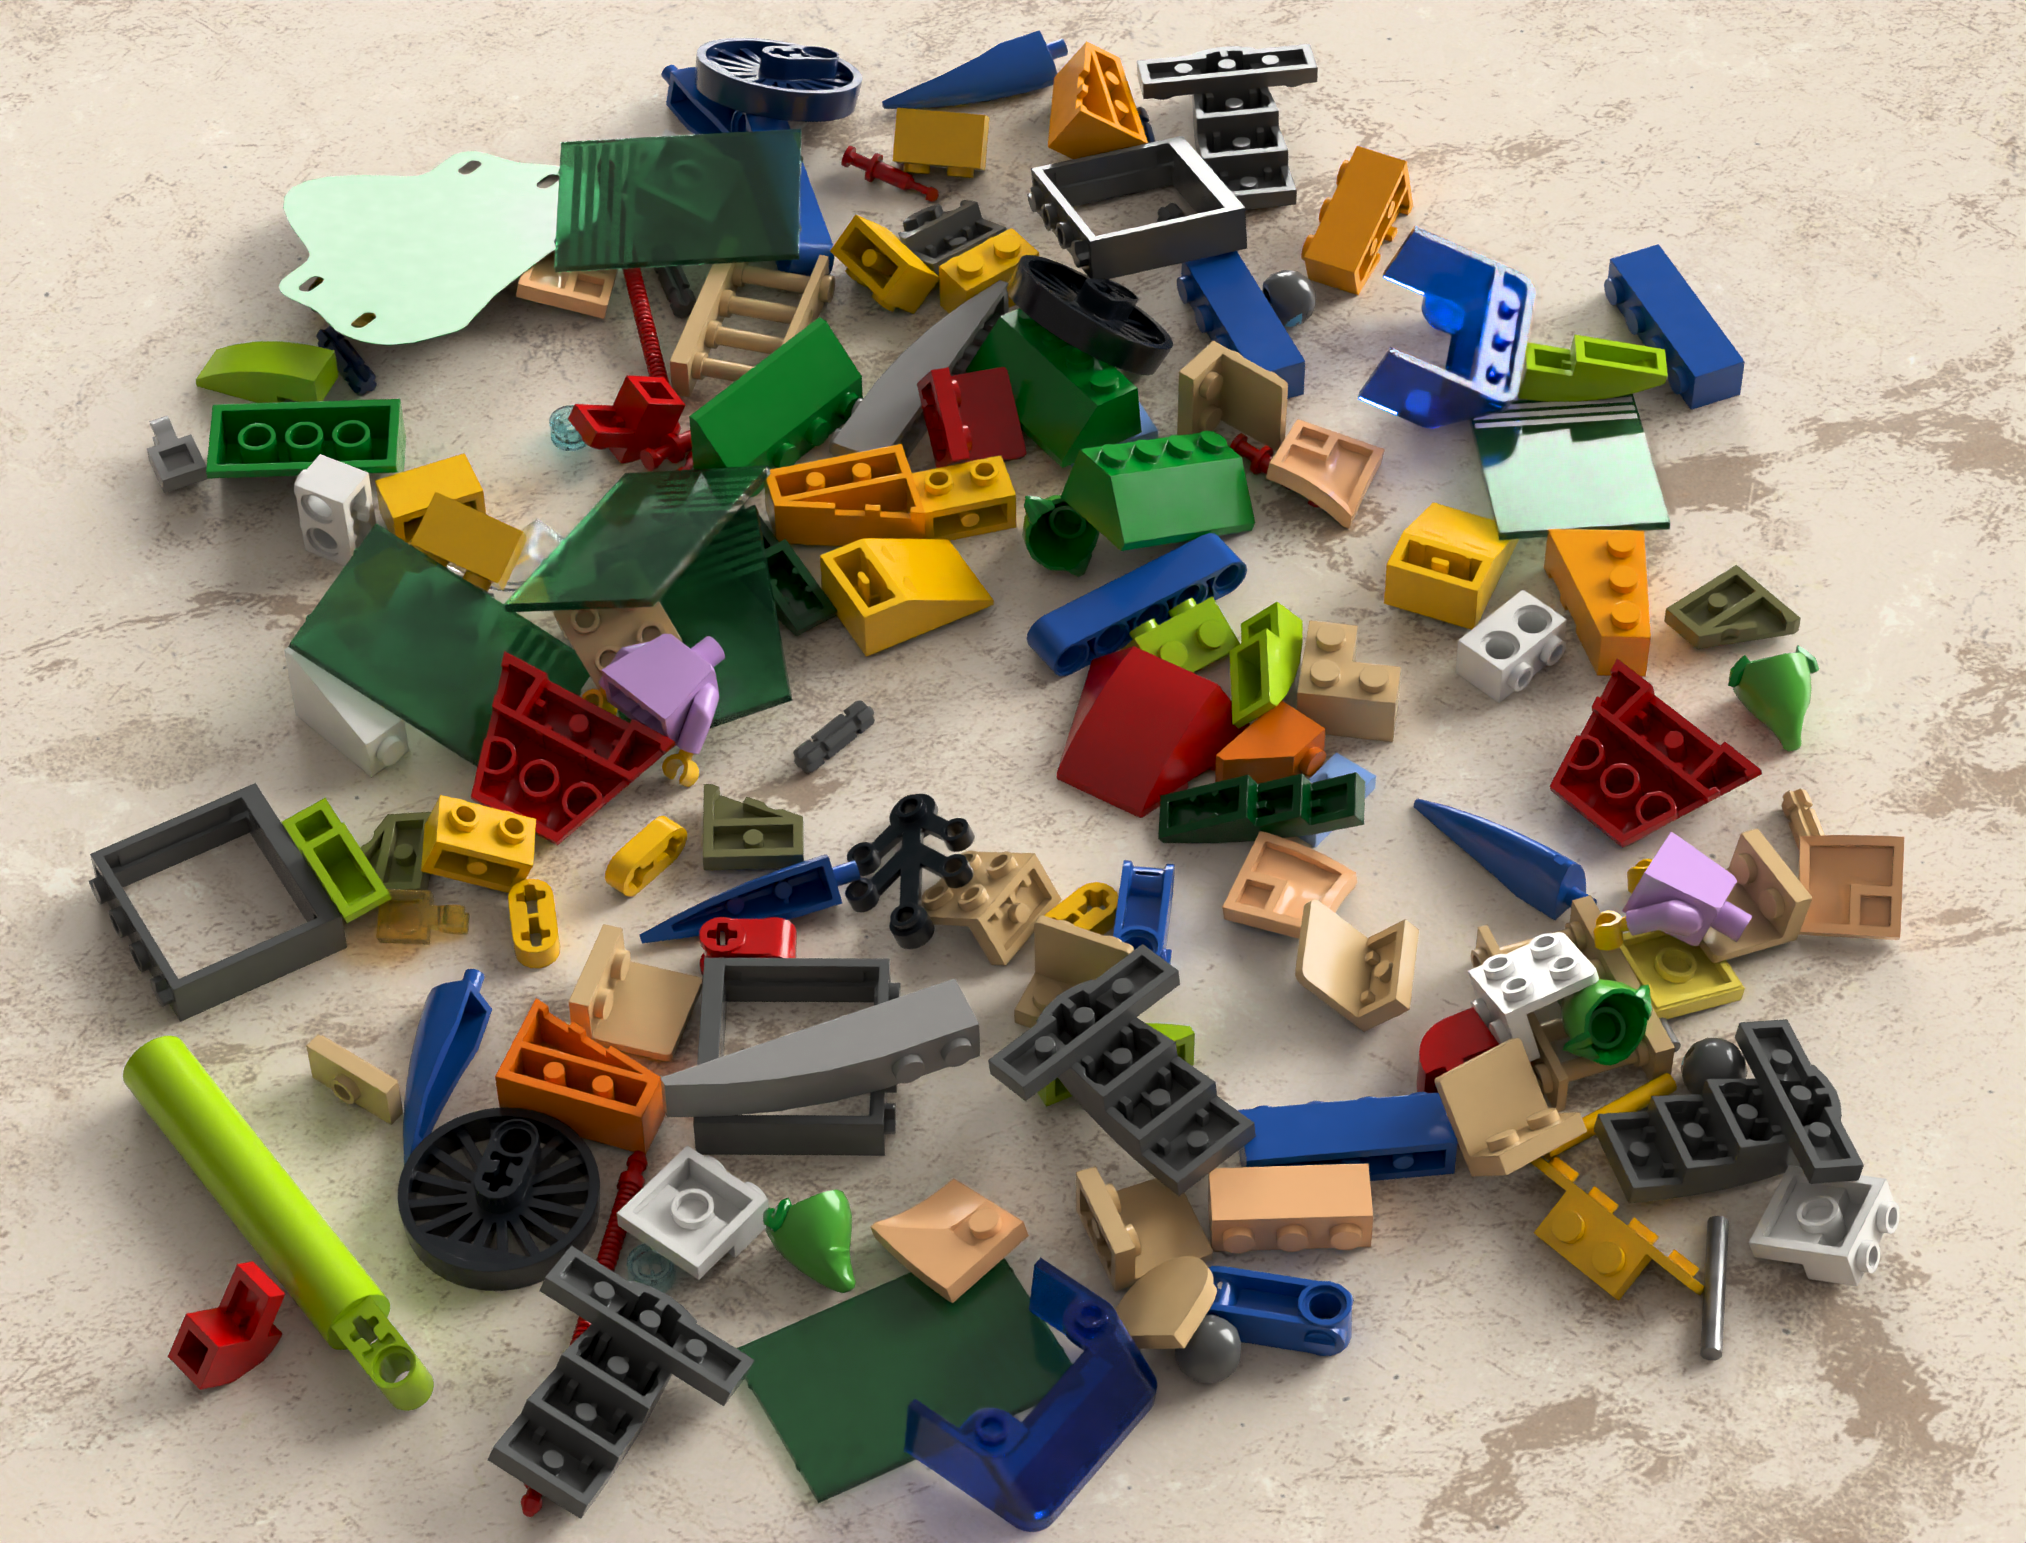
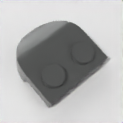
(942, 235)

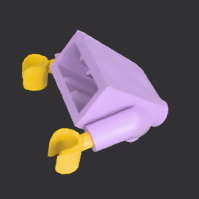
(667, 691)
(1674, 894)

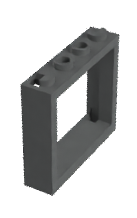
(1213, 231)
(192, 835)
(791, 981)

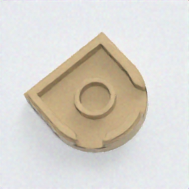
(1168, 1303)

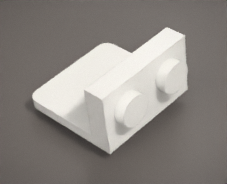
(1526, 981)

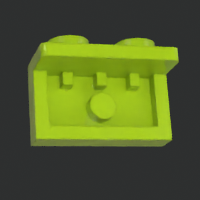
(1191, 638)

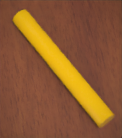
(1630, 1102)

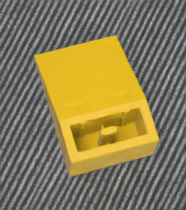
(1447, 566)
(899, 589)

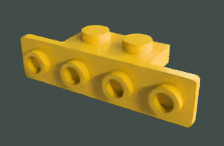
(1600, 1243)

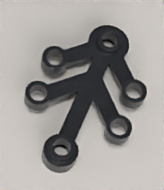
(911, 822)

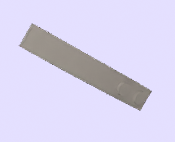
(893, 407)
(833, 1059)

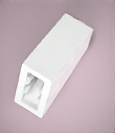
(345, 717)

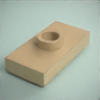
(354, 1079)

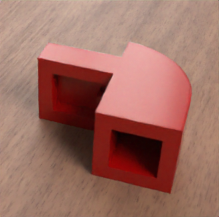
(635, 421)
(1450, 1045)
(233, 1338)

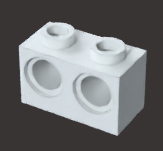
(334, 508)
(1511, 646)

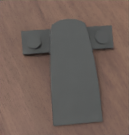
(1236, 112)
(1128, 1073)
(1735, 1127)
(608, 1381)

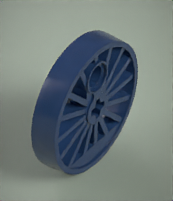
(777, 79)

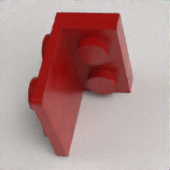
(971, 416)

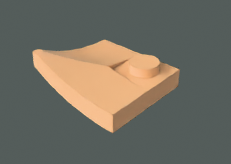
(575, 291)
(1326, 468)
(1279, 882)
(1852, 885)
(951, 1238)

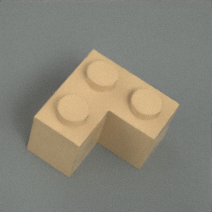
(1346, 694)

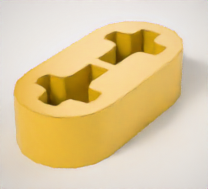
(646, 856)
(1075, 908)
(541, 922)

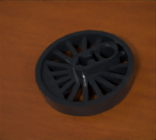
(1089, 314)
(508, 1190)

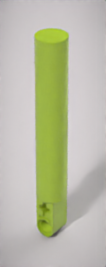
(275, 1216)

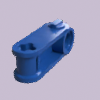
(1145, 907)
(1284, 1310)

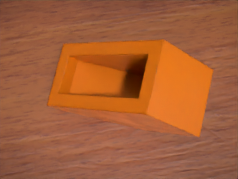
(1274, 747)

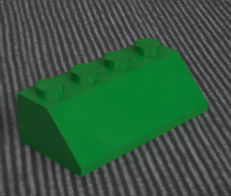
(1059, 391)
(779, 405)
(291, 435)
(1161, 490)

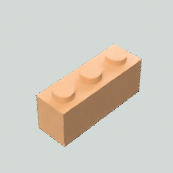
(1290, 1208)

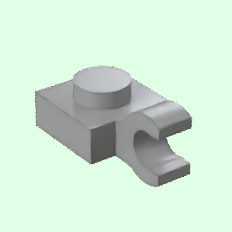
(174, 459)

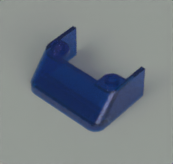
(1489, 323)
(1041, 1464)

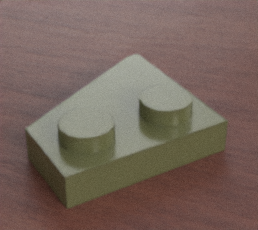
(1730, 612)
(748, 834)
(397, 851)

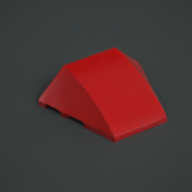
(1144, 730)
(557, 752)
(1643, 763)

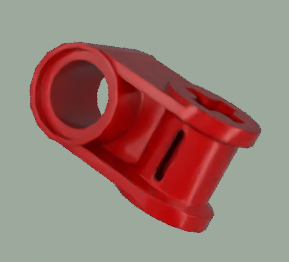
(748, 938)

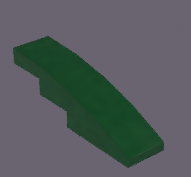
(796, 593)
(1242, 808)

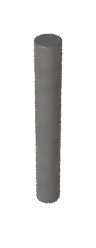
(1714, 1288)

